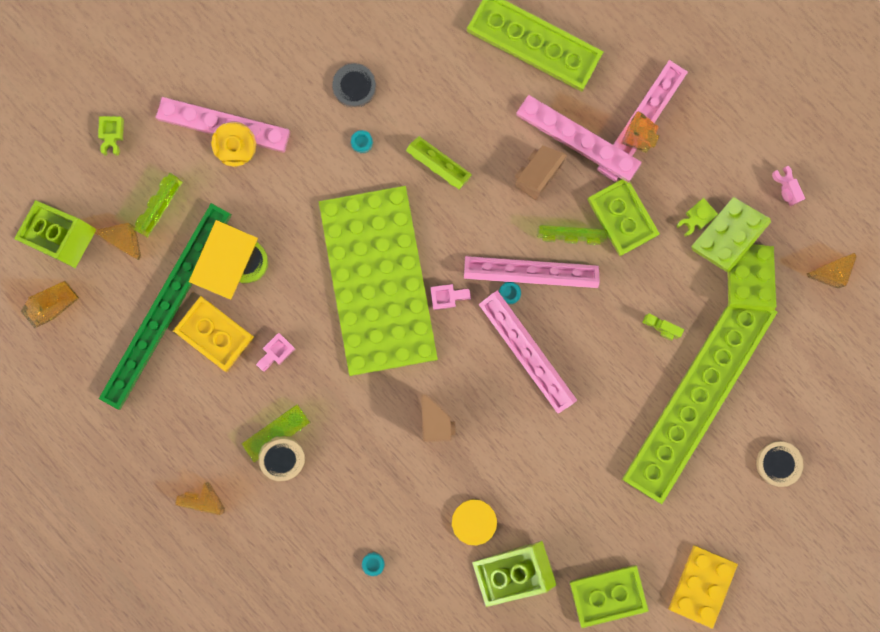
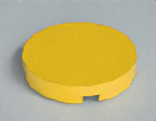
(233, 143)
(474, 522)

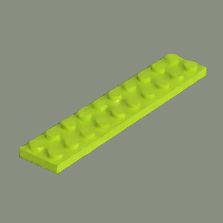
(697, 400)

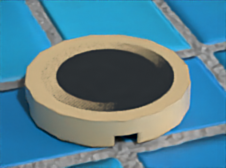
(281, 458)
(779, 464)

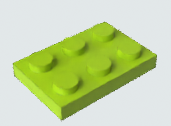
(623, 216)
(731, 234)
(753, 280)
(608, 596)

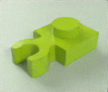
(110, 130)
(698, 215)
(666, 328)

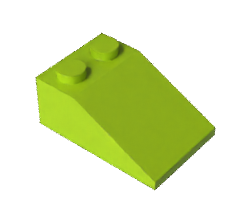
(55, 233)
(514, 574)

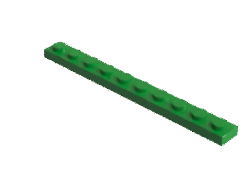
(160, 313)

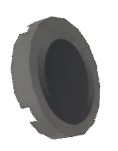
(354, 85)

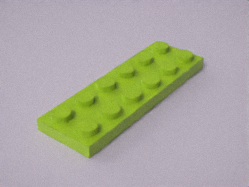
(535, 42)

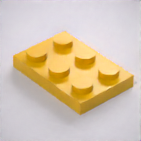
(703, 586)

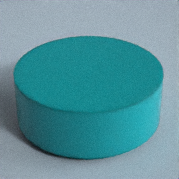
(361, 141)
(510, 292)
(373, 564)

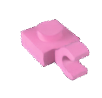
(790, 190)
(445, 296)
(277, 350)

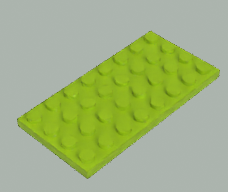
(377, 281)

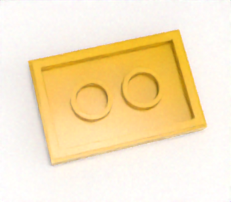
(223, 260)
(213, 333)

